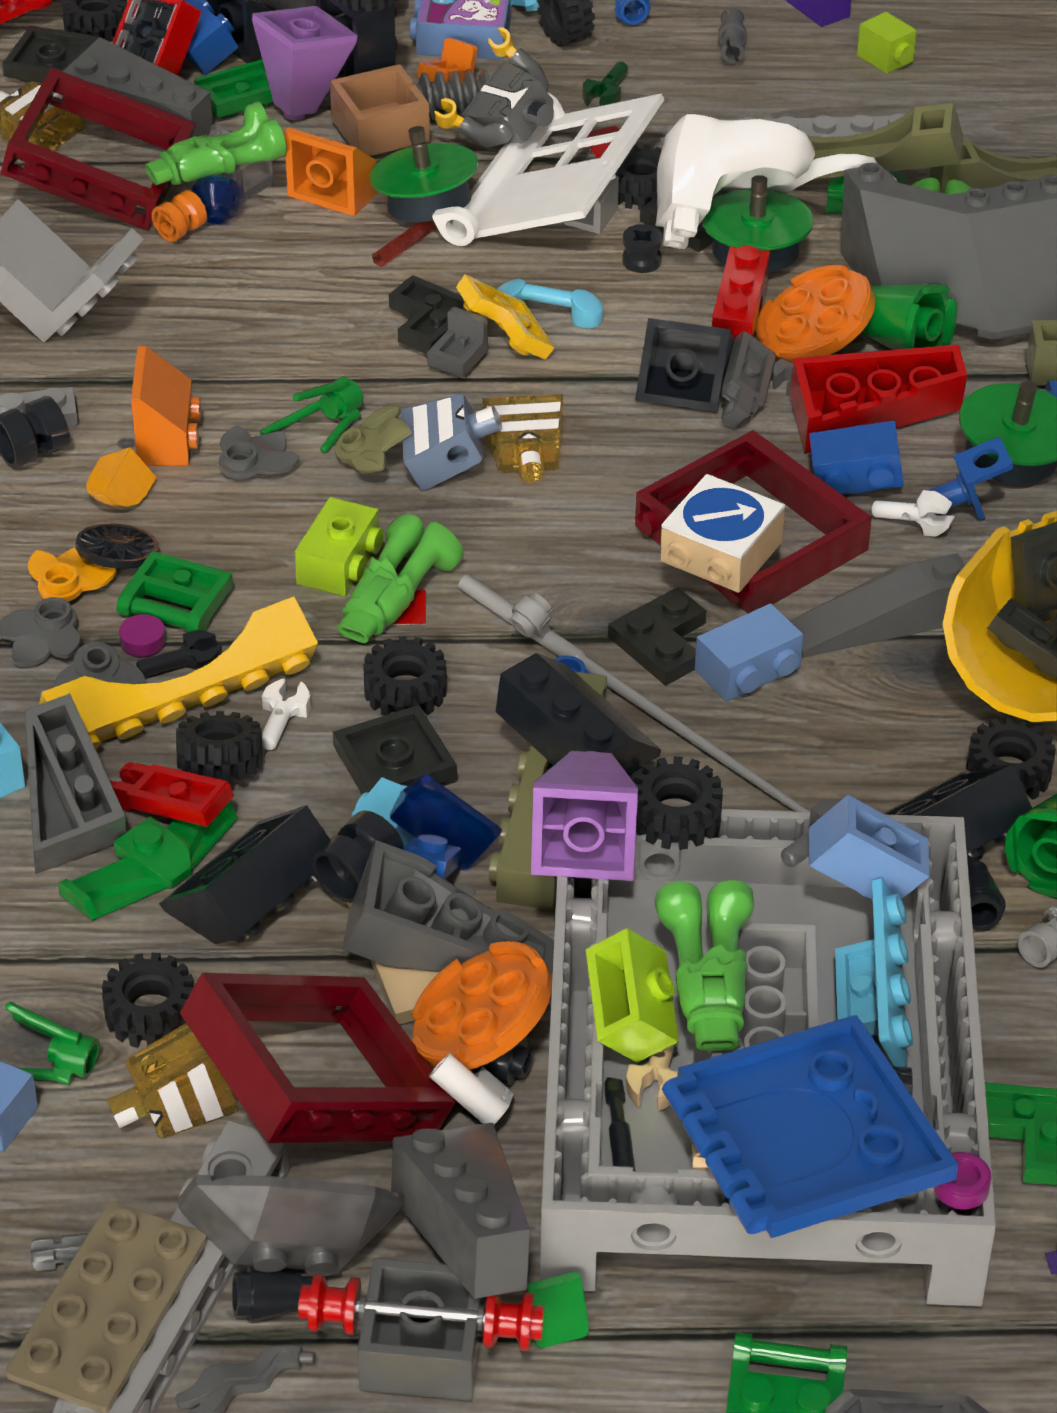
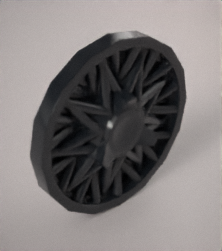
(115, 545)

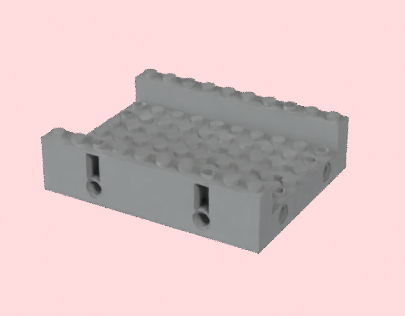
(788, 989)

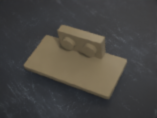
(106, 1307)

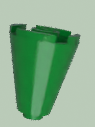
(912, 316)
(1033, 847)

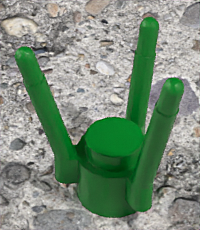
(338, 400)
(68, 1049)

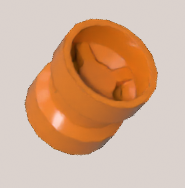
(183, 214)

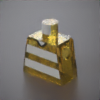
(54, 126)
(528, 435)
(173, 1086)

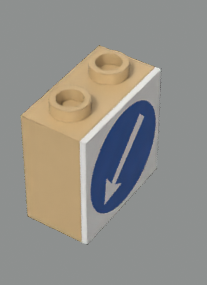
(722, 533)

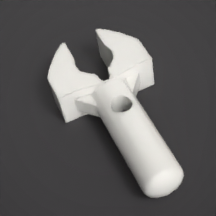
(921, 512)
(282, 710)

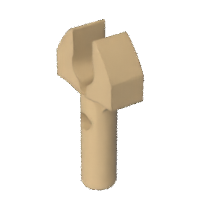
(640, 1077)

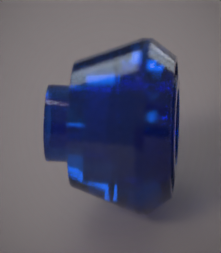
(220, 197)

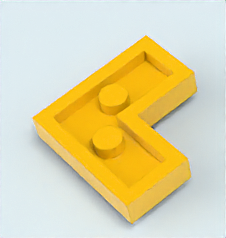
(509, 314)

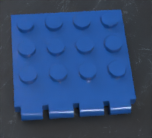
(808, 1128)

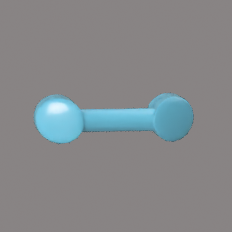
(585, 306)

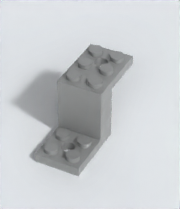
(46, 279)

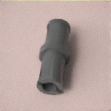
(732, 35)

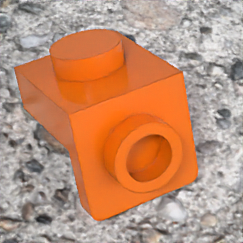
(456, 56)

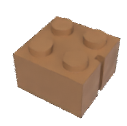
(378, 109)

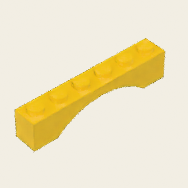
(271, 643)

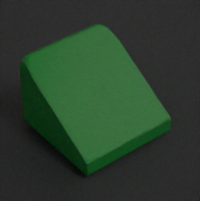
(564, 1308)

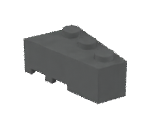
(69, 789)

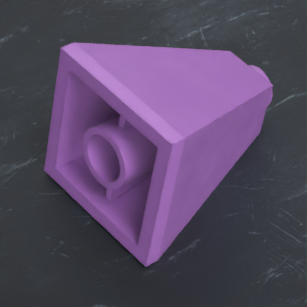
(301, 56)
(584, 819)

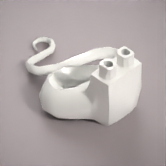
(715, 154)

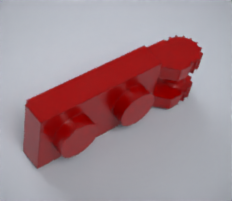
(171, 793)

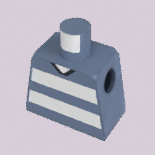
(445, 438)

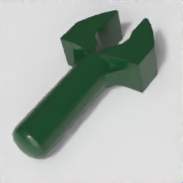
(607, 88)

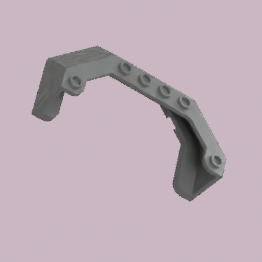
(982, 243)

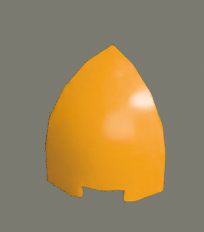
(120, 479)

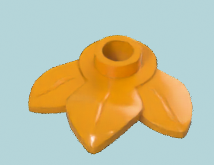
(67, 574)

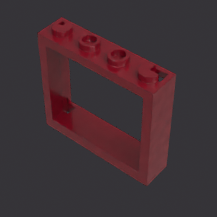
(81, 181)
(753, 456)
(288, 1114)

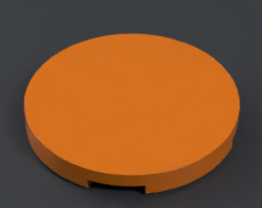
(817, 313)
(482, 1005)

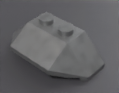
(287, 1220)

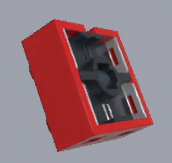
(158, 31)

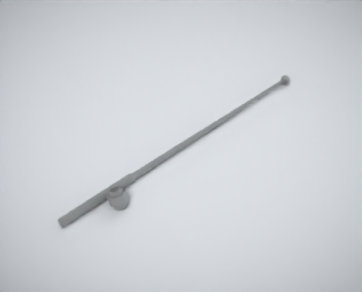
(532, 621)

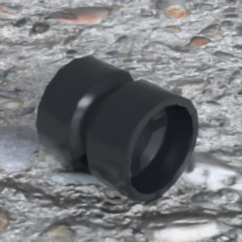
(34, 430)
(344, 857)

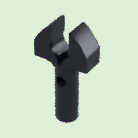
(197, 651)

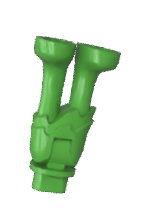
(209, 156)
(382, 593)
(712, 985)

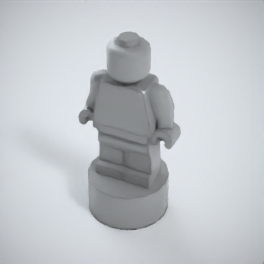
(1039, 941)

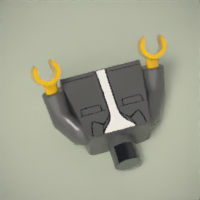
(508, 103)

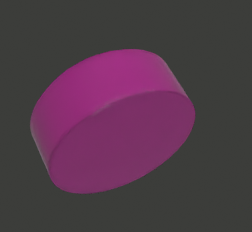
(142, 635)
(971, 1184)

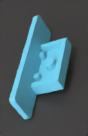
(872, 977)

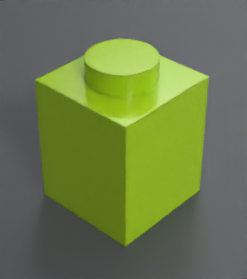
(886, 42)

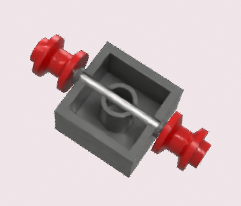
(419, 1326)

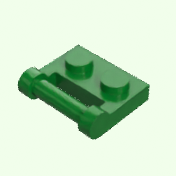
(176, 582)
(779, 1393)

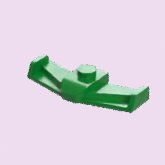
(150, 862)

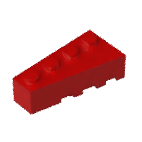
(875, 388)

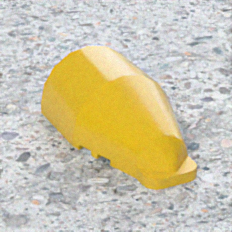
(987, 666)

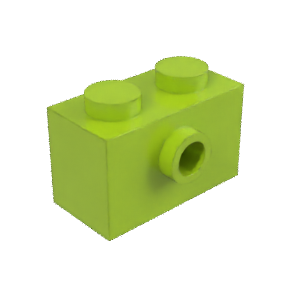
(338, 546)
(632, 995)

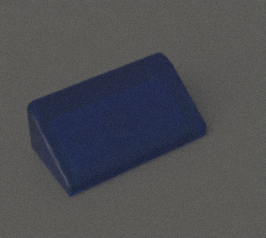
(434, 810)

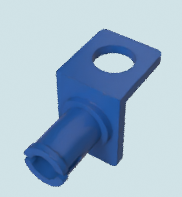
(962, 488)

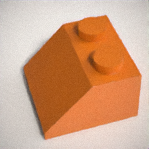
(327, 172)
(163, 411)

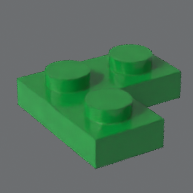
(1029, 1116)

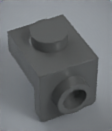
(461, 344)

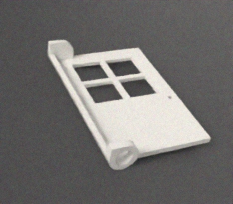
(516, 200)

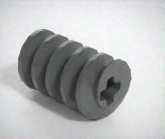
(460, 92)

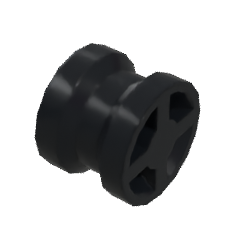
(642, 248)

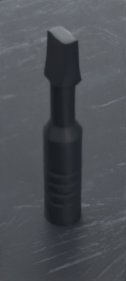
(619, 1129)

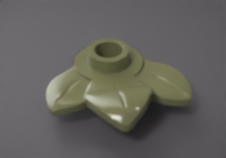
(367, 444)

